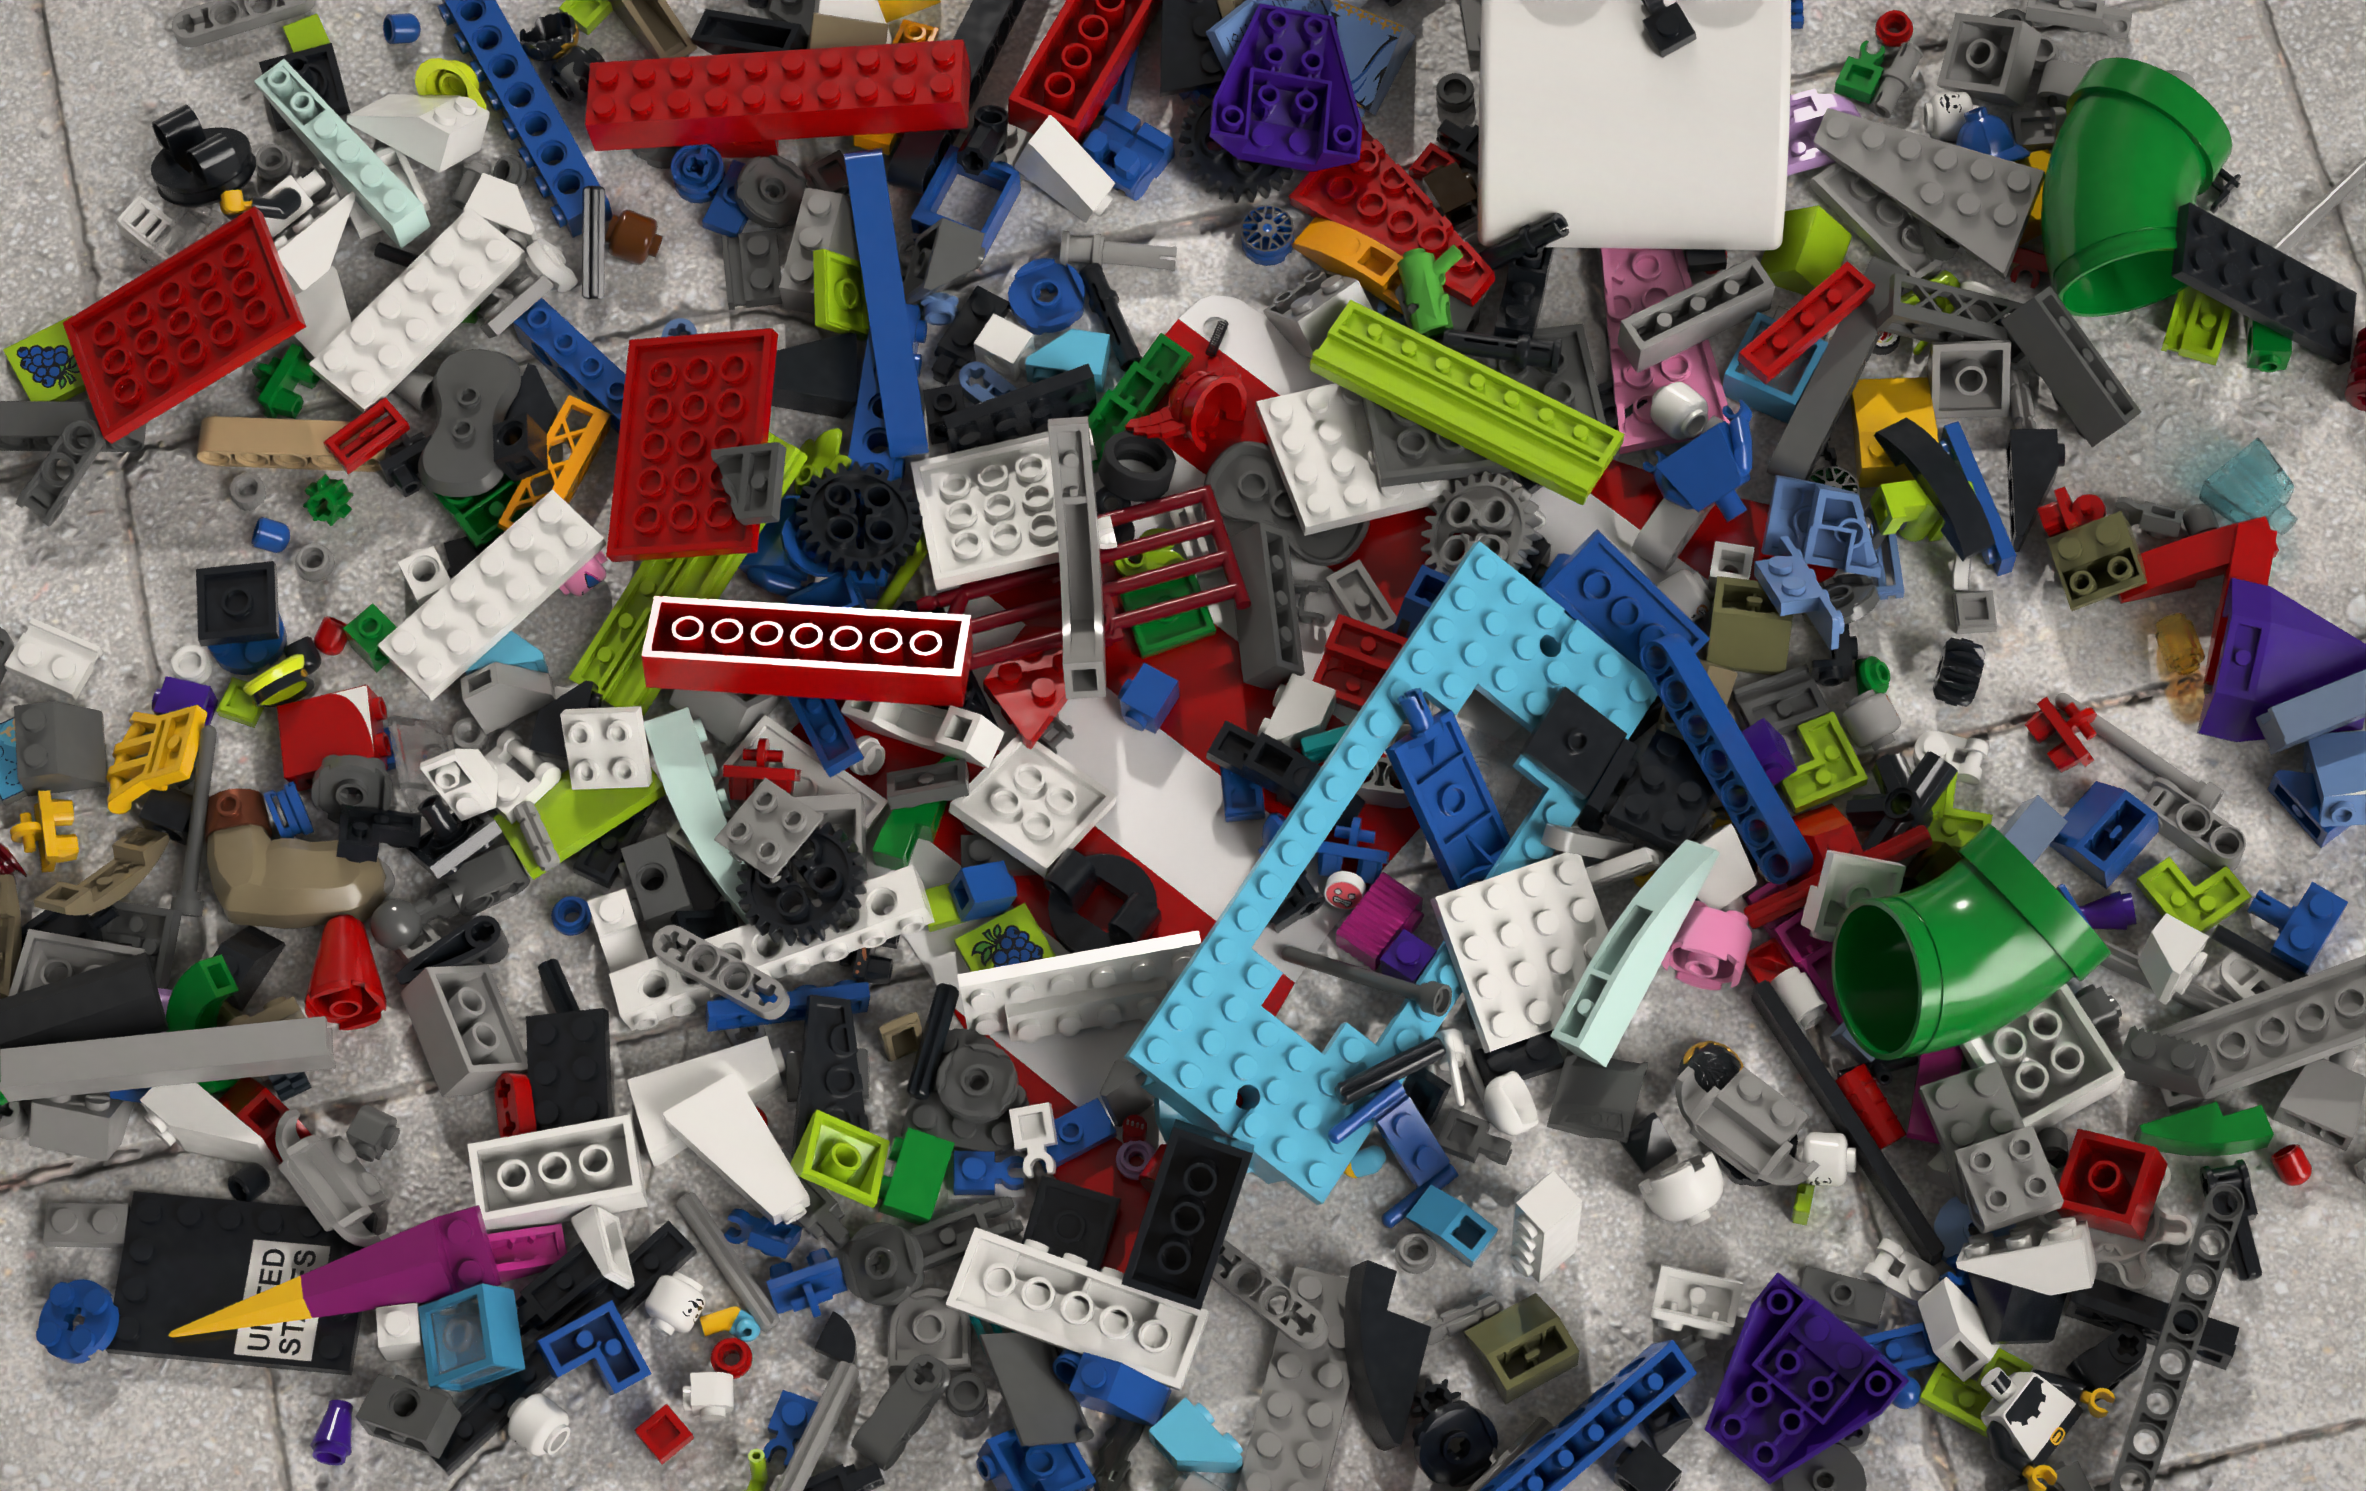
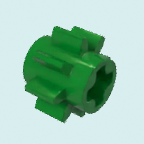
(328, 500)

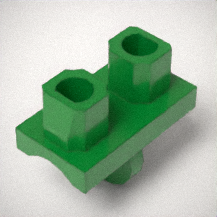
(279, 380)

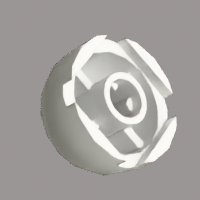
(1685, 1190)

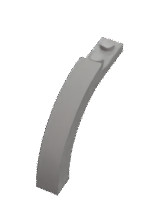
(1078, 558)

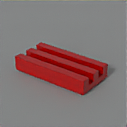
(373, 447)

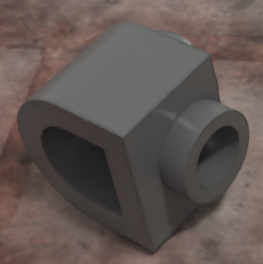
(2100, 1008)
(372, 1133)

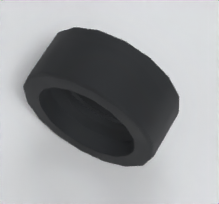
(1132, 484)

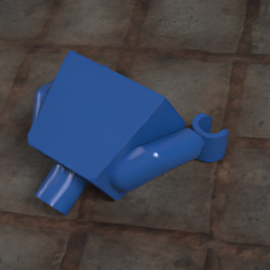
(1709, 466)
(770, 565)

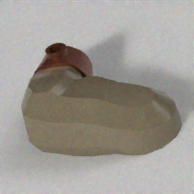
(284, 879)

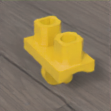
(47, 815)

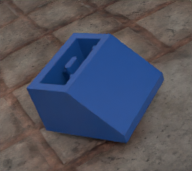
(2105, 832)

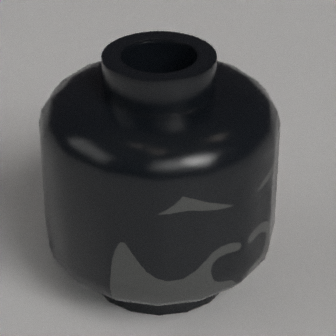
(571, 73)

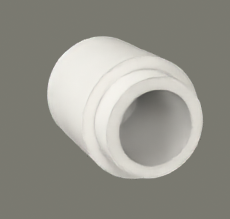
(1800, 997)

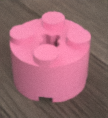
(1710, 947)

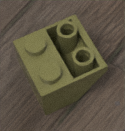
(2097, 560)
(1747, 629)
(1523, 1347)

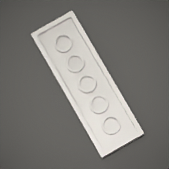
(417, 310)
(492, 595)

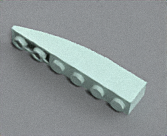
(344, 154)
(693, 796)
(1631, 955)

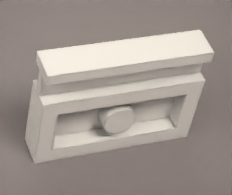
(53, 659)

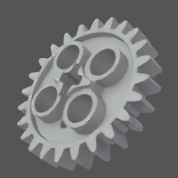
(1485, 501)

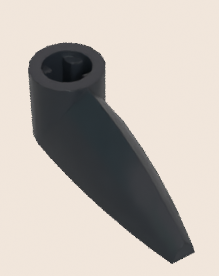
(460, 948)

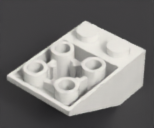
(312, 242)
(2040, 1260)

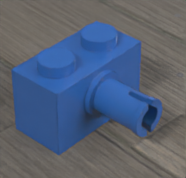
(2303, 927)

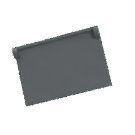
(1034, 1396)

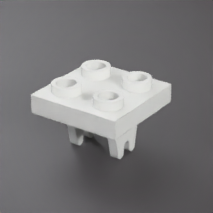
(606, 747)

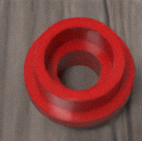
(1897, 20)
(732, 1346)

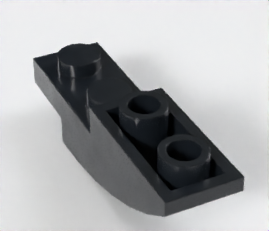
(1524, 295)
(1271, 767)

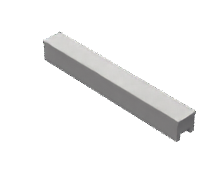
(166, 1059)

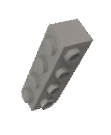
(1695, 314)

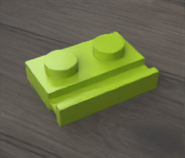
(2197, 326)

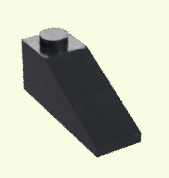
(2031, 471)

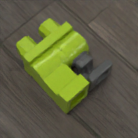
(1903, 509)

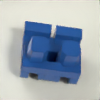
(1128, 151)

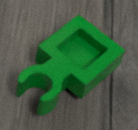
(1861, 76)

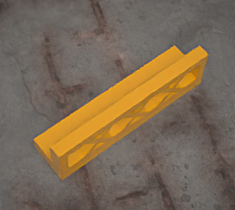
(572, 469)

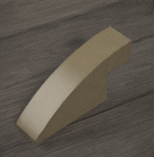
(655, 27)

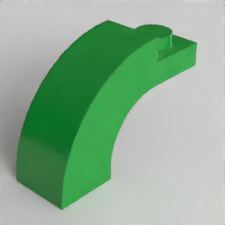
(197, 1003)

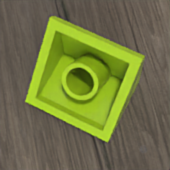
(1809, 251)
(841, 1158)

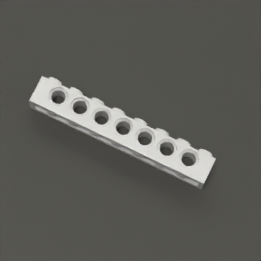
(637, 983)

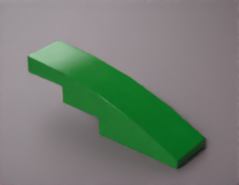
(1137, 391)

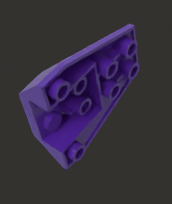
(1288, 94)
(2271, 656)
(1797, 1383)

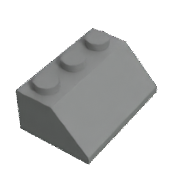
(822, 223)
(463, 1028)

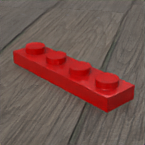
(1806, 322)

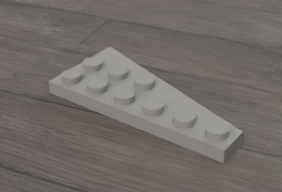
(1950, 188)

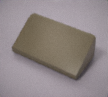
(837, 31)

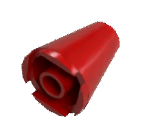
(345, 977)

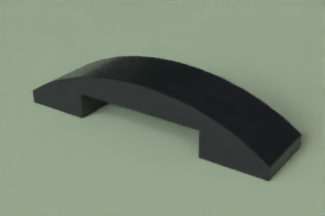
(1943, 483)

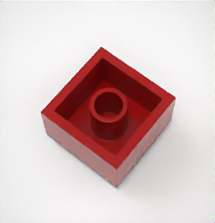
(2111, 1183)

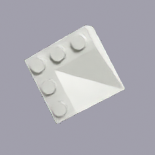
(2050, 1060)

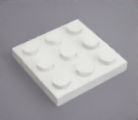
(1033, 804)

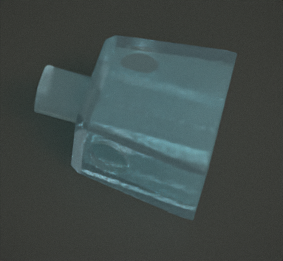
(2251, 488)

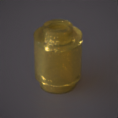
(2179, 644)

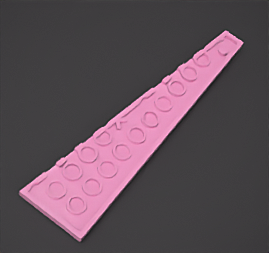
(1630, 284)

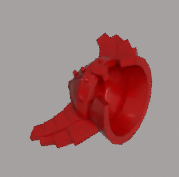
(1197, 405)

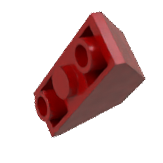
(259, 1111)

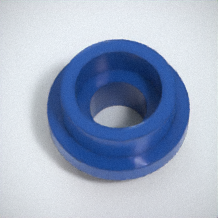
(569, 905)

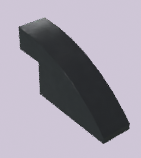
(736, 33)
(1381, 1353)

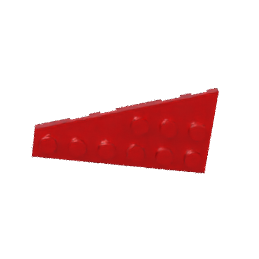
(1392, 209)

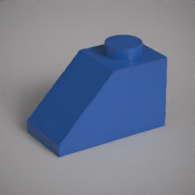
(2301, 800)
(1118, 1390)

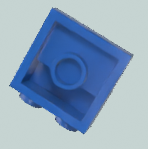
(1032, 1467)

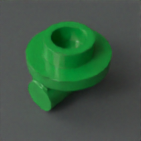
(1871, 674)

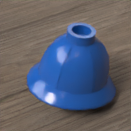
(1989, 136)

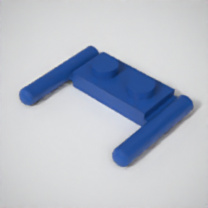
(1407, 1138)

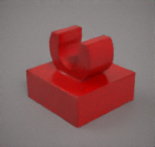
(2030, 261)

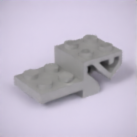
(1988, 1149)

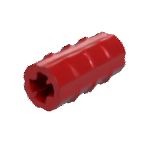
(1871, 1106)

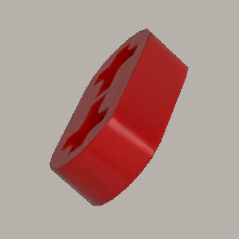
(514, 1105)

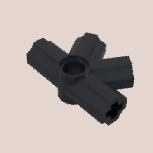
(1903, 798)

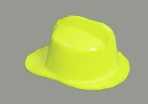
(447, 77)

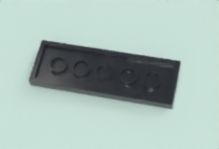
(2264, 284)

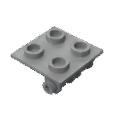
(768, 829)

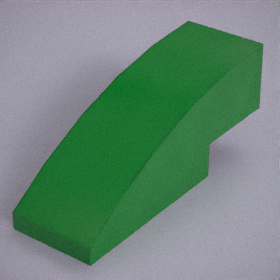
(903, 828)
(2208, 1132)

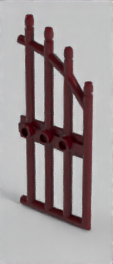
(1113, 623)

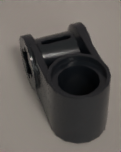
(2103, 1364)

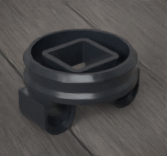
(216, 156)
(1073, 882)

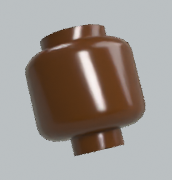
(633, 237)

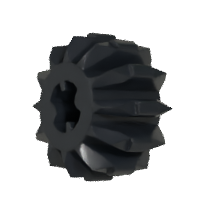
(1959, 672)

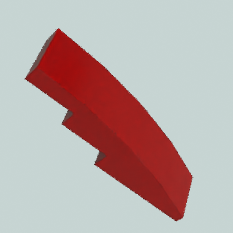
(2186, 561)
(2249, 561)

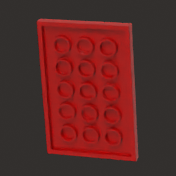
(183, 325)
(676, 408)

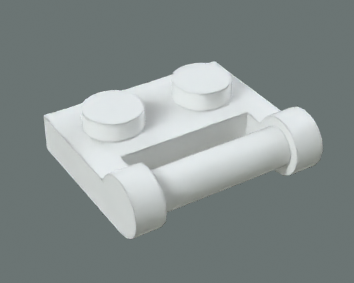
(512, 788)

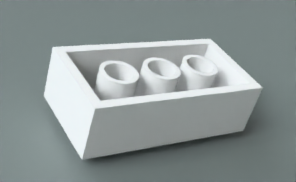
(557, 1174)

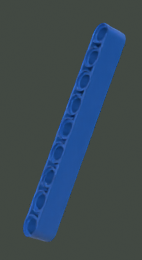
(886, 303)

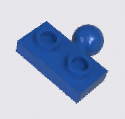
(1908, 1351)

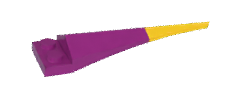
(403, 1269)

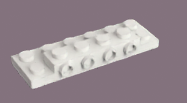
(1075, 989)
(1075, 1306)

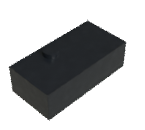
(1188, 1214)

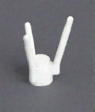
(1453, 1060)

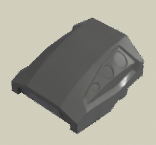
(1597, 1098)

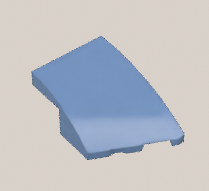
(1822, 523)

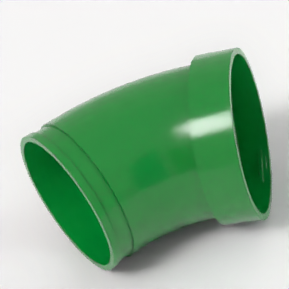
(2114, 185)
(1957, 953)

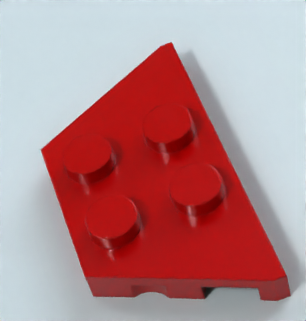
(1029, 687)

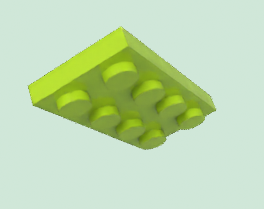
(579, 817)

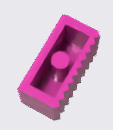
(1379, 920)

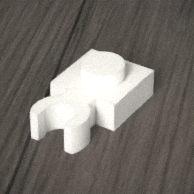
(1034, 1131)

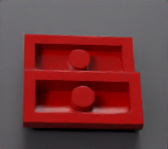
(1356, 660)

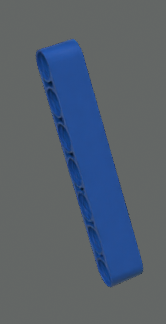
(1692, 702)

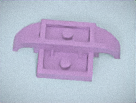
(1805, 118)

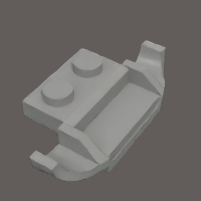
(1746, 1126)
(330, 1181)

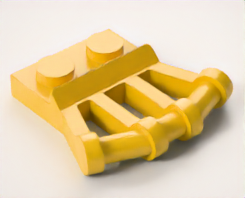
(169, 757)

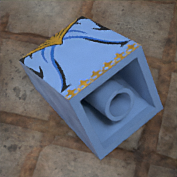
(1372, 52)

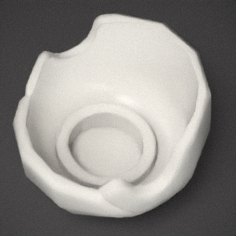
(1510, 1104)

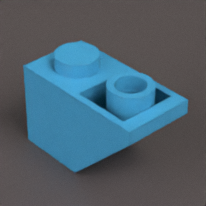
(1452, 1225)

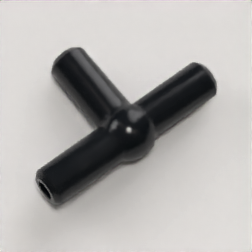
(1882, 1069)

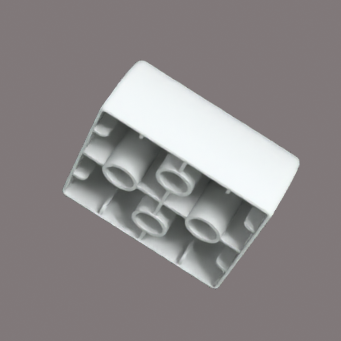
(1632, 142)

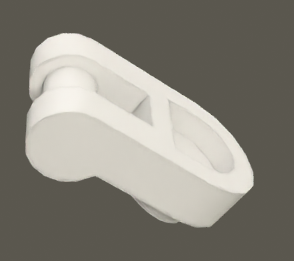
(549, 260)
(1946, 745)
(2242, 976)
(1913, 1282)

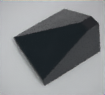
(1649, 1143)
(1667, 1424)

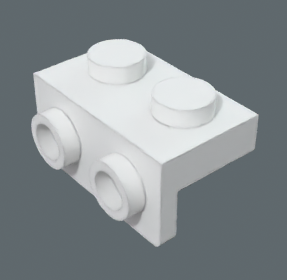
(1696, 1301)

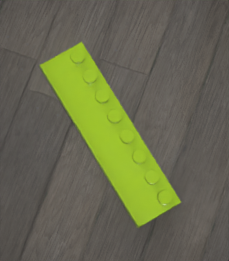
(1466, 402)
(616, 651)

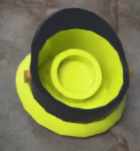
(280, 683)

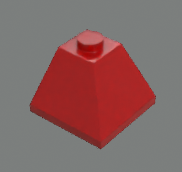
(1823, 831)

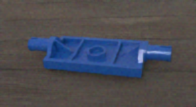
(1447, 793)

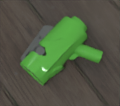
(1422, 292)

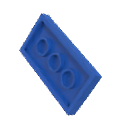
(1618, 599)

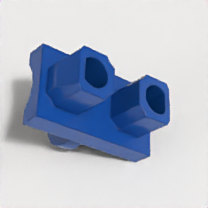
(1369, 860)
(808, 1285)

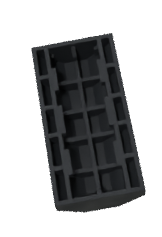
(92, 1005)

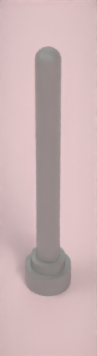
(2322, 208)
(2203, 793)

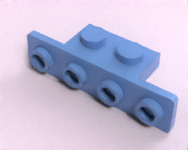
(1796, 590)

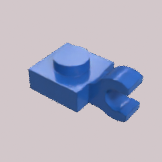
(762, 1234)

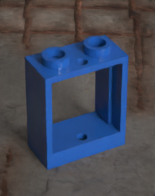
(998, 176)

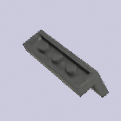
(1933, 325)

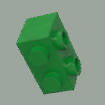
(915, 1176)

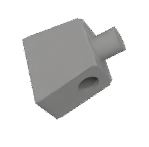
(2325, 1100)

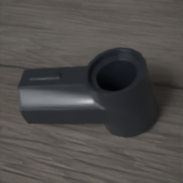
(984, 140)

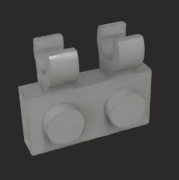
(525, 294)

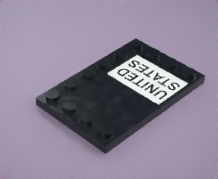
(208, 1253)

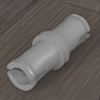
(1896, 80)

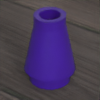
(2110, 912)
(334, 1436)

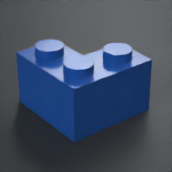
(598, 1338)

